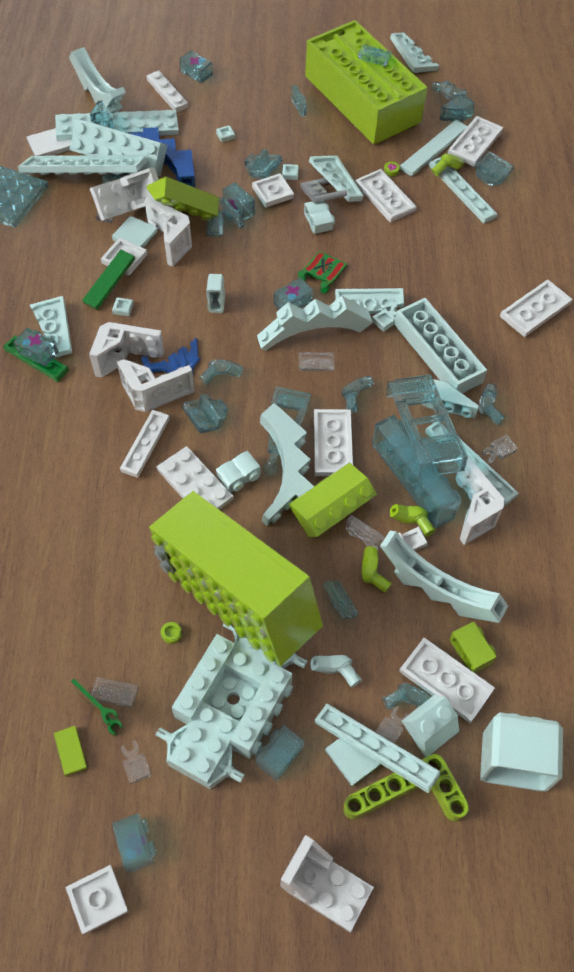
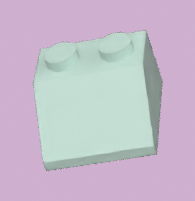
(432, 724)

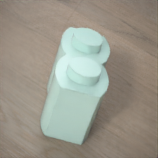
(319, 216)
(215, 293)
(238, 472)

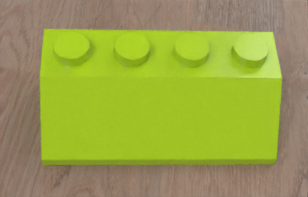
(184, 198)
(332, 500)

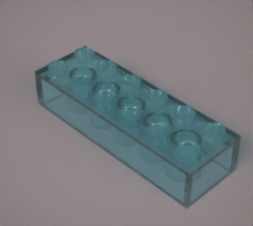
(397, 451)

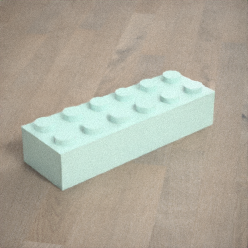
(100, 140)
(439, 346)

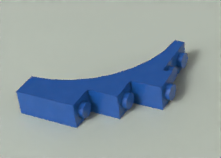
(178, 161)

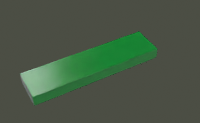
(108, 279)
(53, 370)

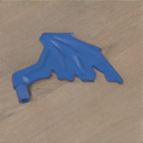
(175, 361)

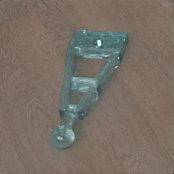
(287, 399)

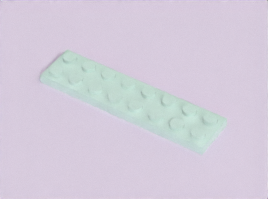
(123, 121)
(83, 164)

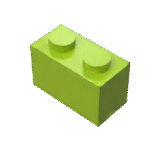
(473, 647)

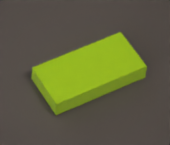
(70, 751)

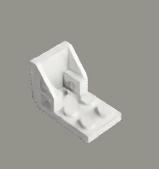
(123, 194)
(173, 225)
(123, 338)
(155, 391)
(485, 502)
(325, 885)

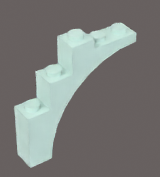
(93, 81)
(315, 315)
(288, 439)
(439, 586)

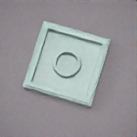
(135, 231)
(350, 761)

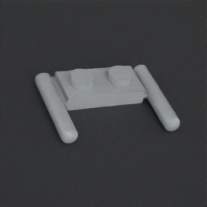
(317, 193)

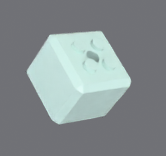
(522, 752)

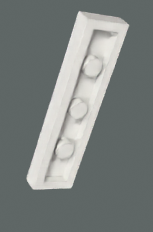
(167, 91)
(144, 443)

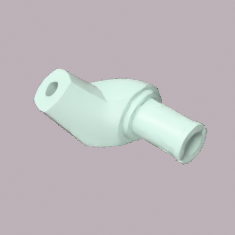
(336, 664)

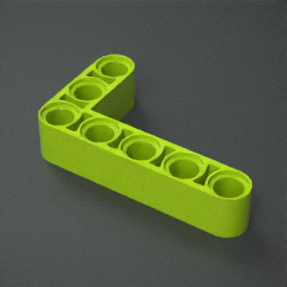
(387, 795)

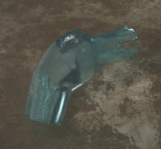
(448, 89)
(220, 367)
(352, 389)
(487, 404)
(405, 693)

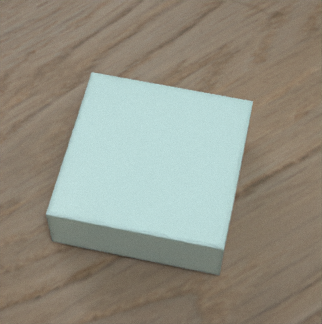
(225, 134)
(290, 172)
(123, 307)

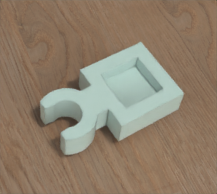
(385, 318)

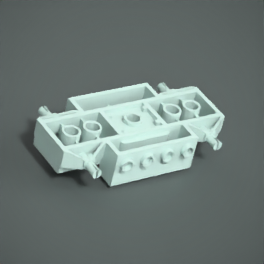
(216, 727)

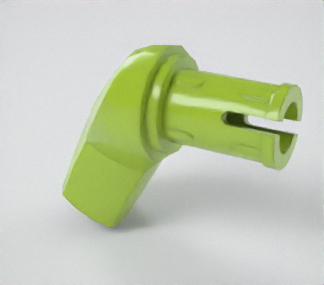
(447, 160)
(413, 515)
(369, 569)

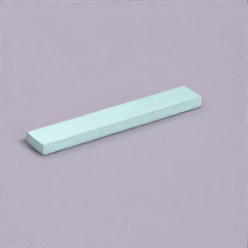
(433, 148)
(466, 193)
(497, 481)
(378, 748)

